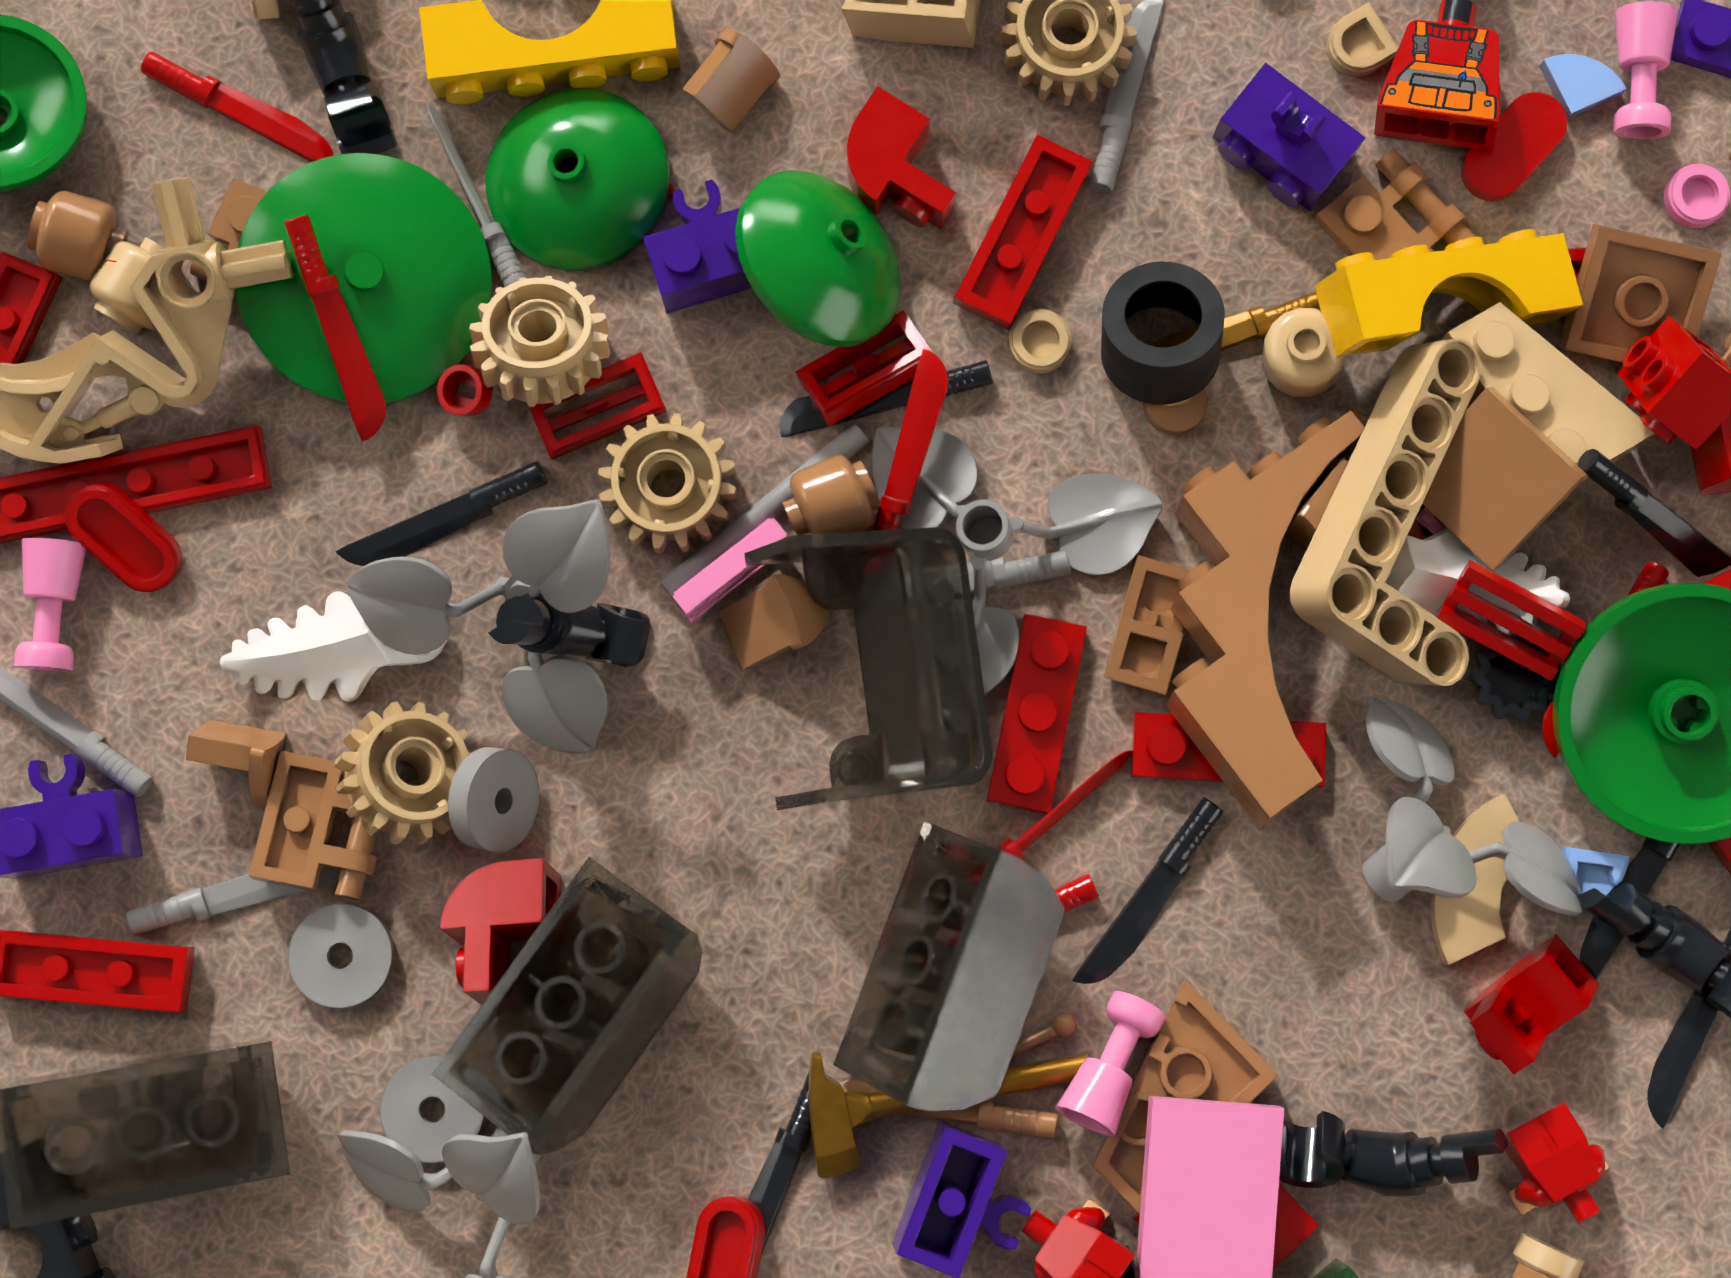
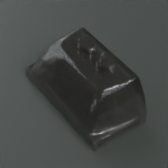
(951, 974)
(573, 1011)
(140, 1131)

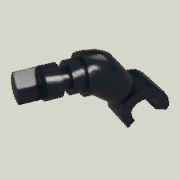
(342, 72)
(598, 633)
(1667, 940)
(1381, 1160)

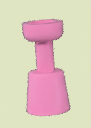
(1644, 47)
(50, 577)
(1101, 1086)

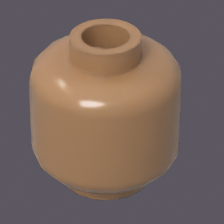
(73, 234)
(831, 498)

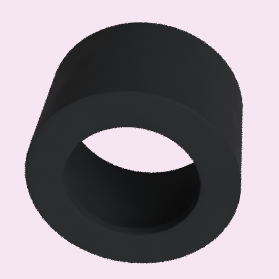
(1153, 372)

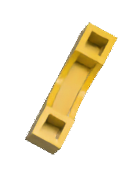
(476, 55)
(1382, 301)

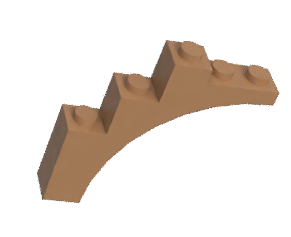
(1234, 702)

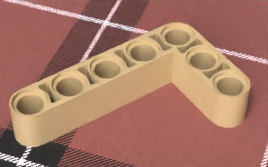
(1380, 502)

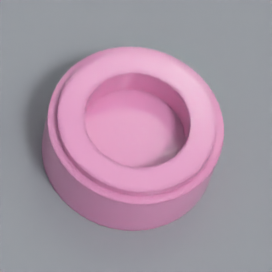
(1696, 195)

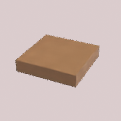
(1632, 287)
(1499, 479)

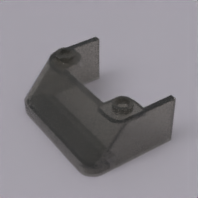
(914, 659)

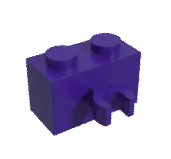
(1286, 139)
(697, 258)
(67, 827)
(954, 1200)

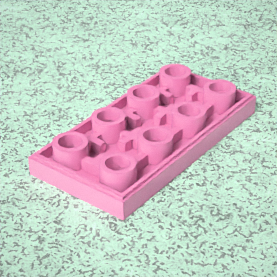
(1209, 1189)

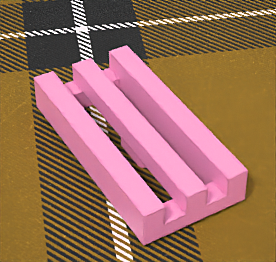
(725, 572)

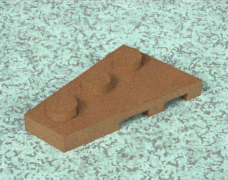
(1189, 1059)

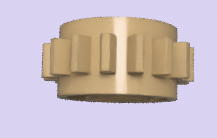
(1068, 67)
(544, 369)
(661, 449)
(372, 779)

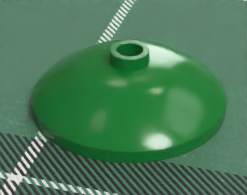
(42, 103)
(600, 206)
(818, 258)

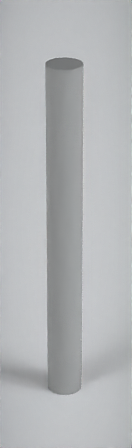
(769, 506)

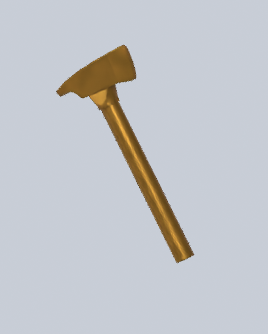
(839, 1111)

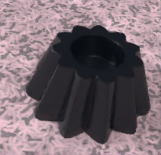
(1511, 686)

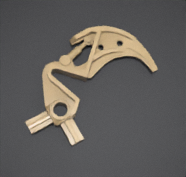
(187, 320)

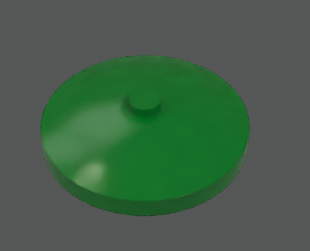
(403, 262)
(1650, 713)

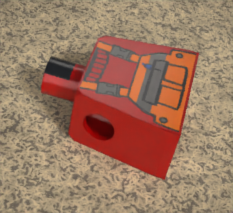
(1443, 82)

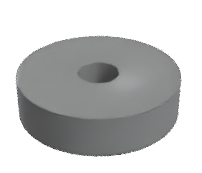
(493, 799)
(311, 956)
(403, 1115)

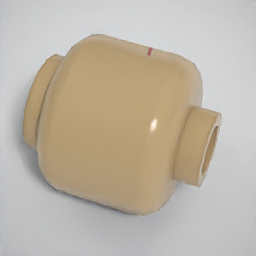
(113, 283)
(1300, 354)

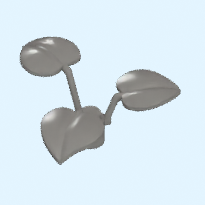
(1097, 530)
(548, 553)
(1421, 849)
(492, 1167)

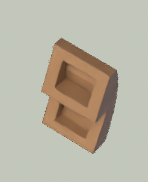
(1147, 629)

